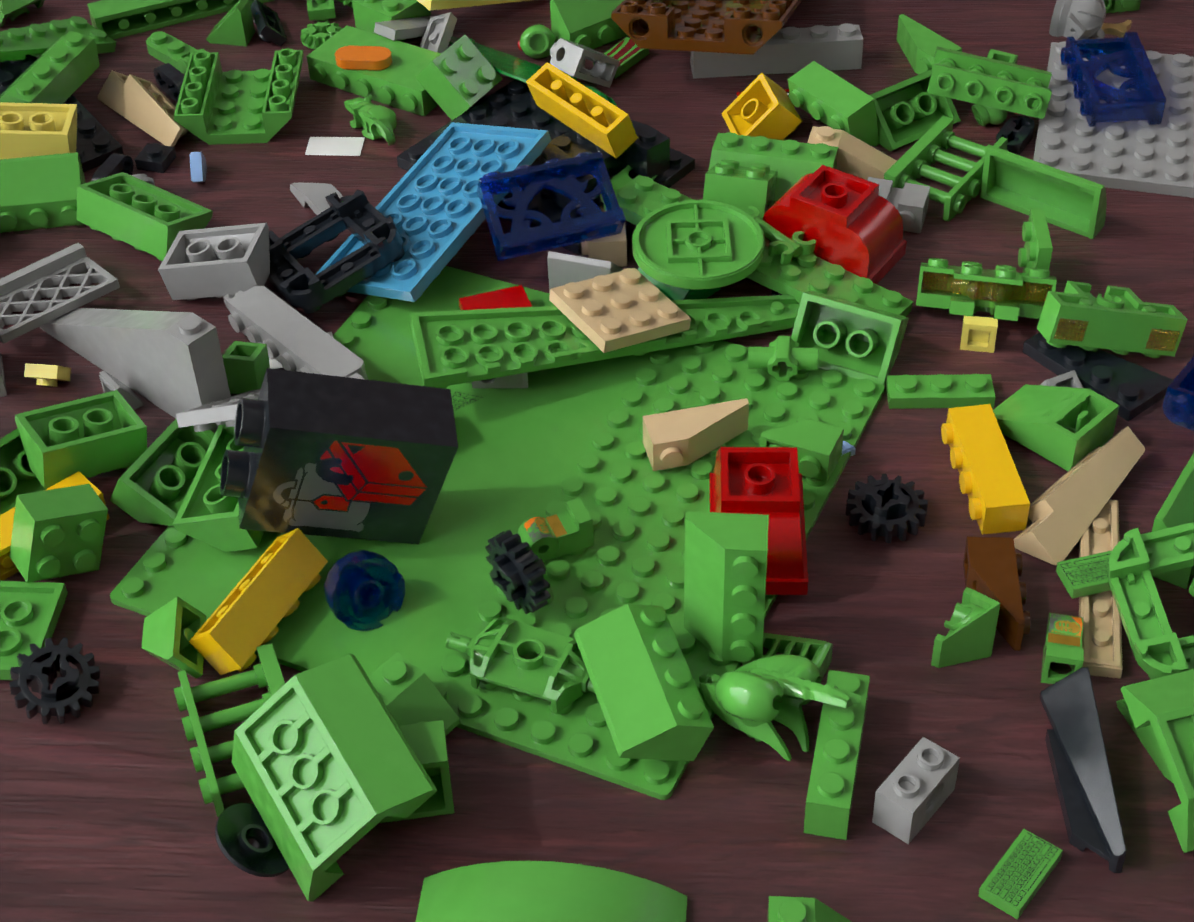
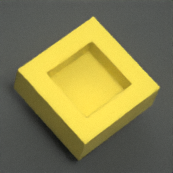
(978, 334)
(47, 374)

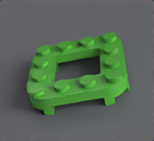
(1138, 601)

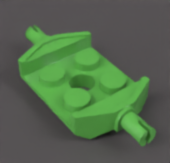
(552, 676)

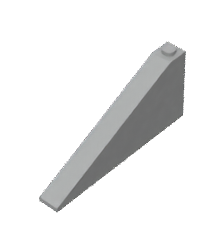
(158, 354)

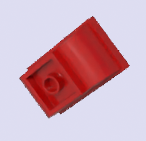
(845, 219)
(767, 484)

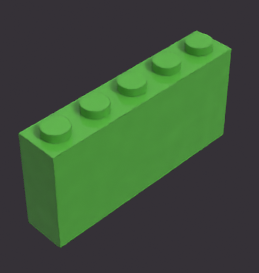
(390, 86)

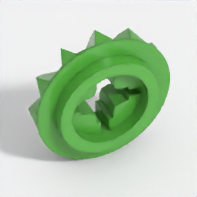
(318, 33)

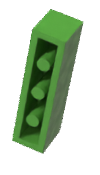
(836, 760)

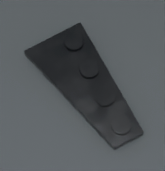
(1106, 374)

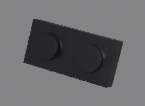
(268, 24)

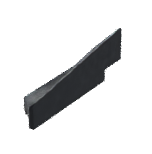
(1082, 768)

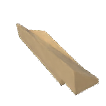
(143, 106)
(1077, 498)

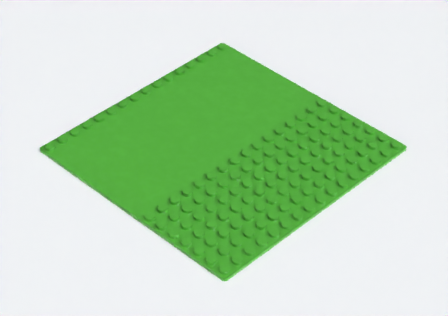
(518, 460)

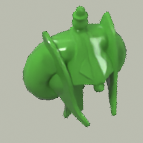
(771, 691)

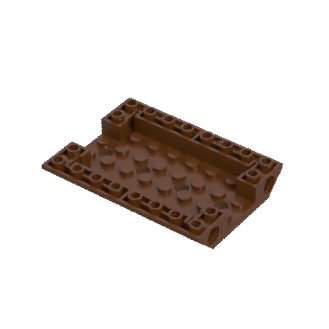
(703, 24)

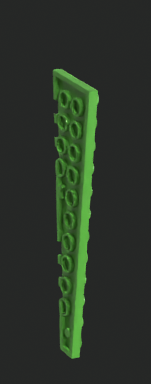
(512, 341)

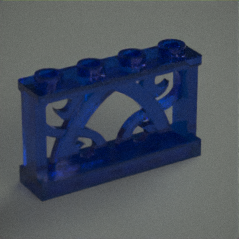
(1142, 103)
(552, 176)

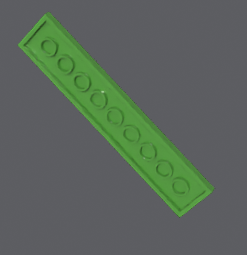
(802, 275)

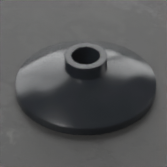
(248, 842)

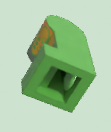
(559, 532)
(1062, 645)

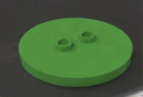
(698, 244)

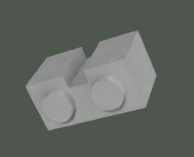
(909, 201)

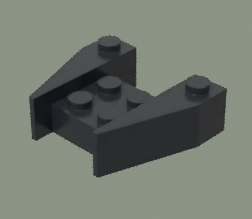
(646, 156)

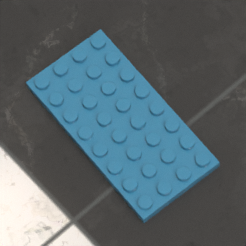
(439, 203)

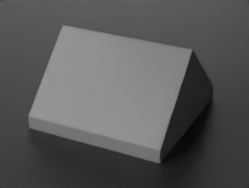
(572, 268)

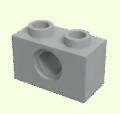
(915, 790)

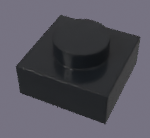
(155, 158)

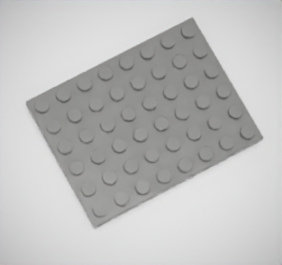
(1123, 152)

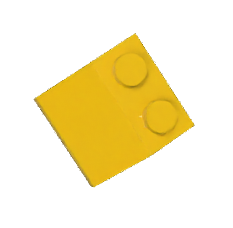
(762, 111)

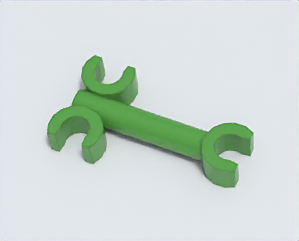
(782, 244)

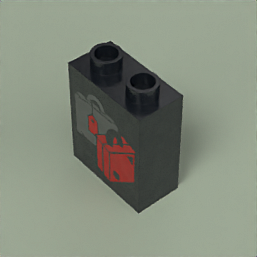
(340, 456)

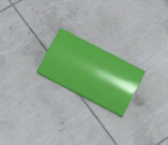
(1027, 184)

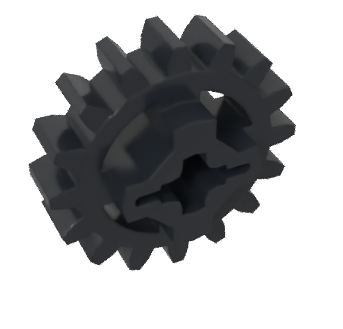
(886, 508)
(518, 571)
(67, 692)

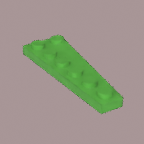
(37, 38)

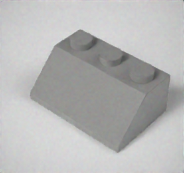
(216, 261)

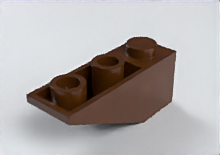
(995, 571)

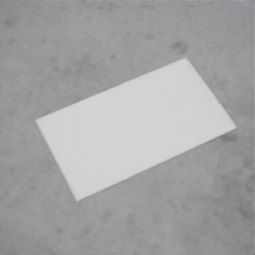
(335, 146)

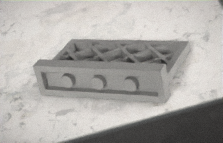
(50, 279)

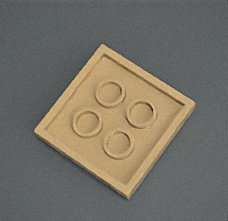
(619, 309)

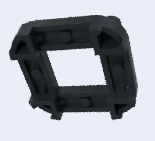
(351, 212)

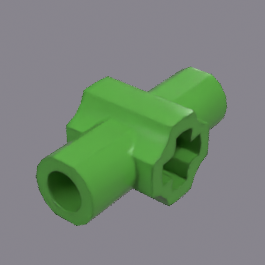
(783, 358)

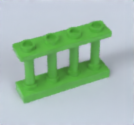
(990, 82)
(931, 149)
(264, 674)

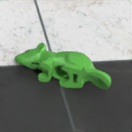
(375, 119)

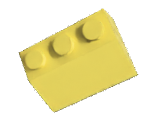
(37, 129)

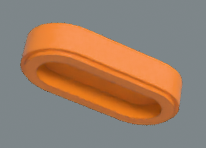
(363, 58)

